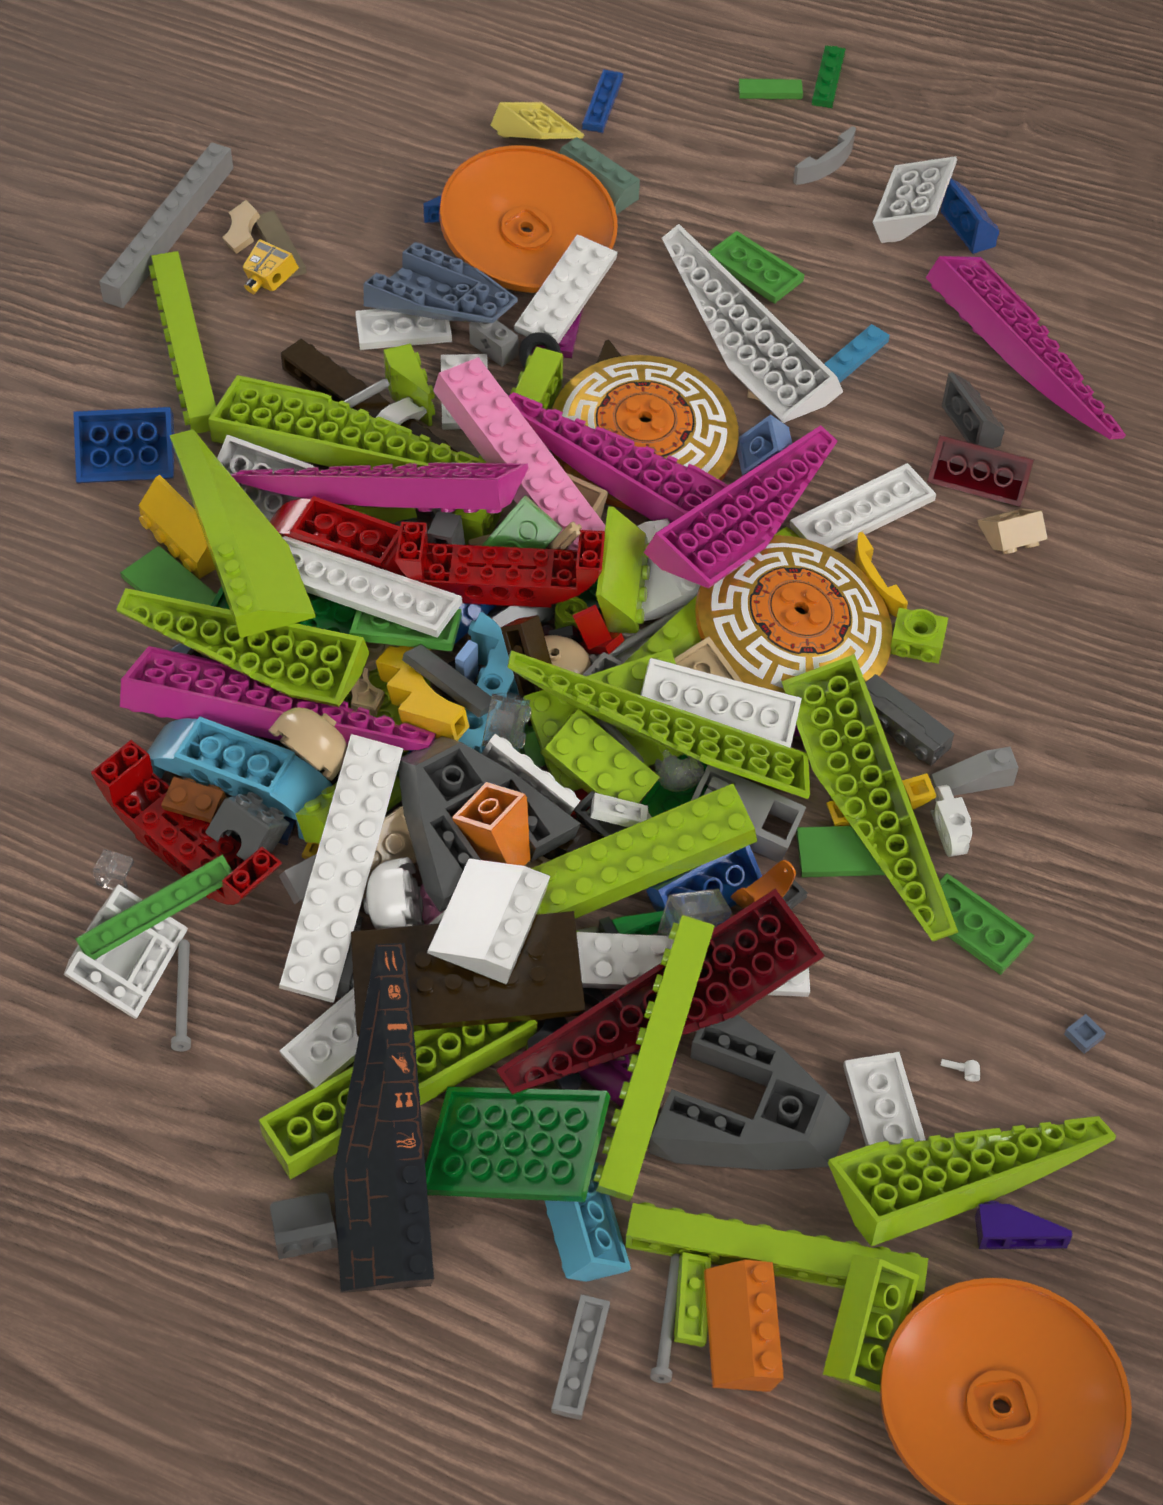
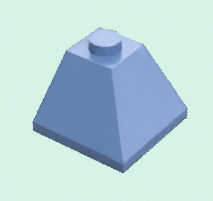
(762, 443)

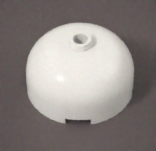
(394, 895)

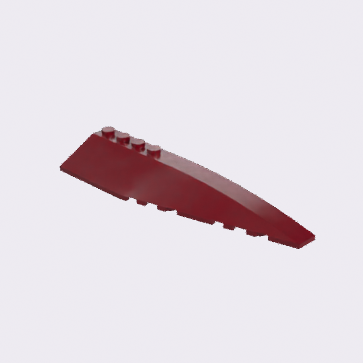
(742, 965)

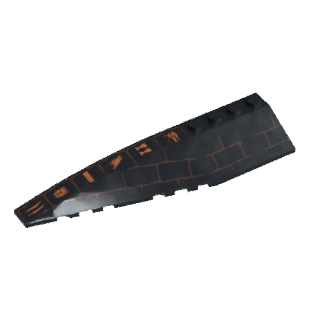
(381, 1145)

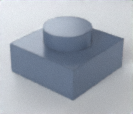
(1084, 1033)

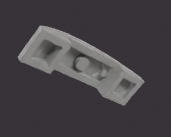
(812, 170)

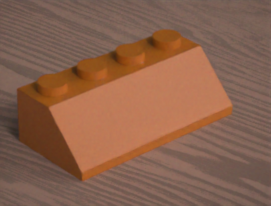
(743, 1326)

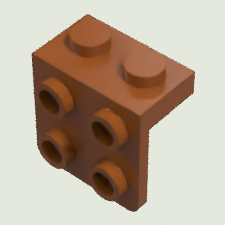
(193, 799)

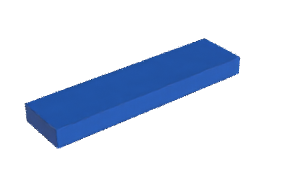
(602, 101)

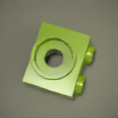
(918, 635)

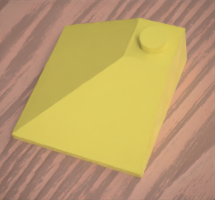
(531, 121)

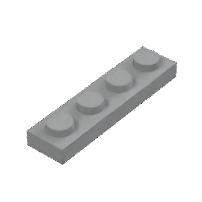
(580, 1357)

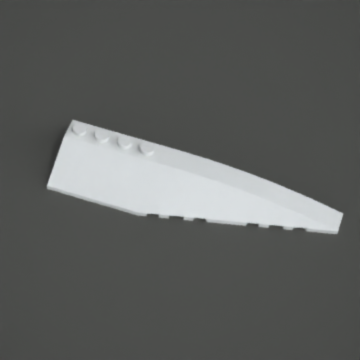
(751, 337)

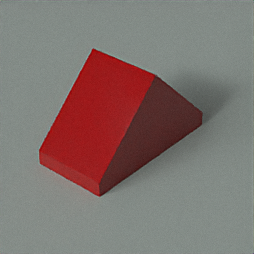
(592, 627)

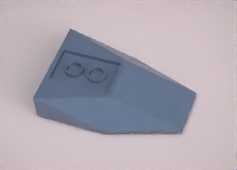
(438, 288)

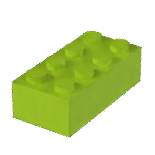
(598, 760)

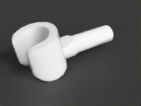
(971, 1068)

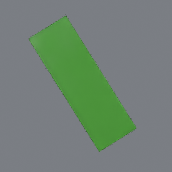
(770, 89)

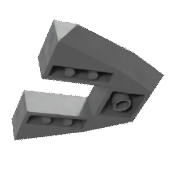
(437, 785)
(792, 1127)

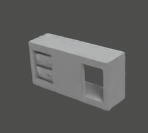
(758, 803)

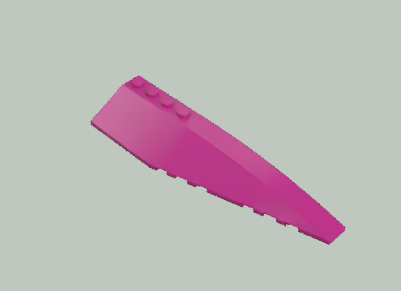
(1017, 337)
(195, 686)

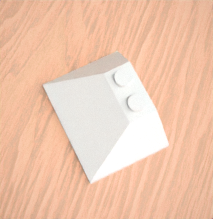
(132, 969)

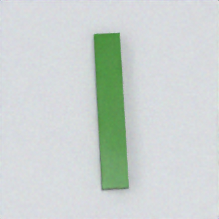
(154, 909)

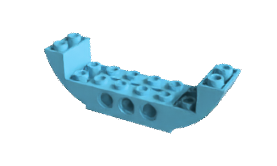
(492, 678)
(236, 764)

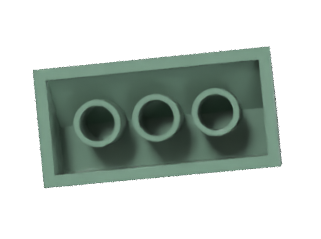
(619, 183)

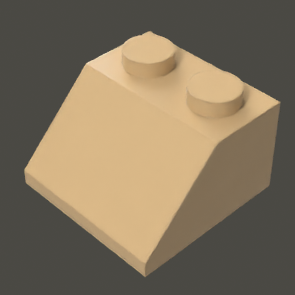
(1014, 529)

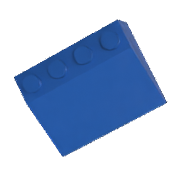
(123, 444)

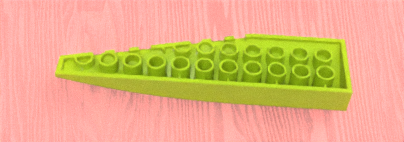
(864, 782)

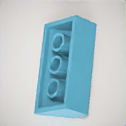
(588, 1236)

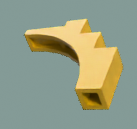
(417, 700)

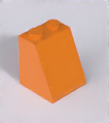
(496, 824)

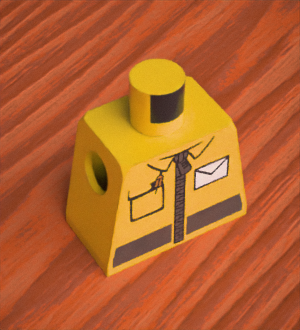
(268, 267)

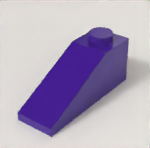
(1013, 1228)

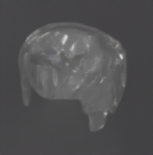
(678, 774)

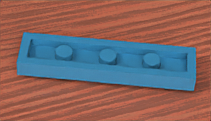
(857, 352)

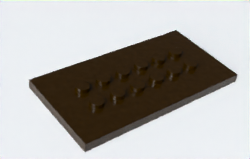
(445, 995)

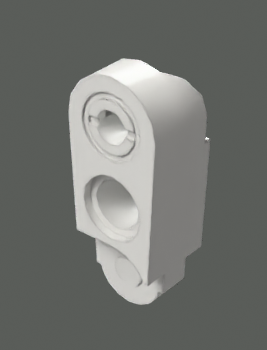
(952, 822)

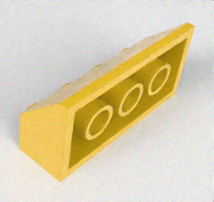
(176, 526)

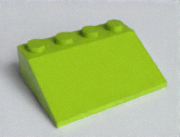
(623, 574)

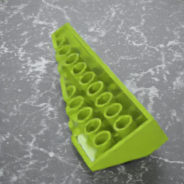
(290, 659)
(927, 1181)

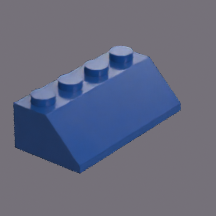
(725, 873)

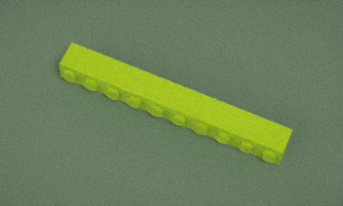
(184, 340)
(655, 1058)
(730, 1240)

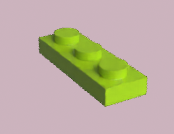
(691, 1300)

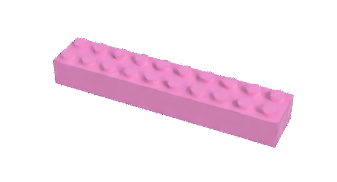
(506, 437)

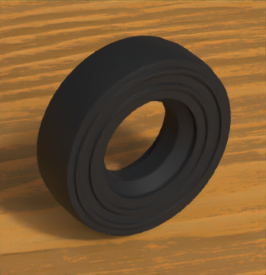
(535, 339)

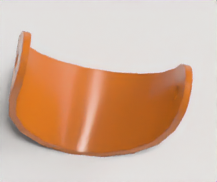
(776, 878)

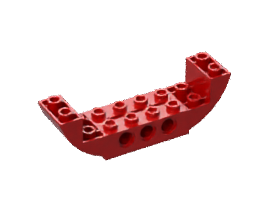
(340, 531)
(501, 573)
(178, 840)

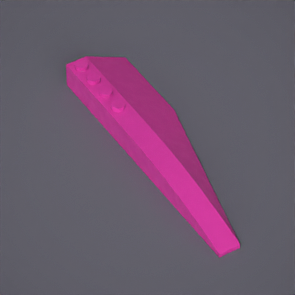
(630, 473)
(426, 487)
(740, 517)

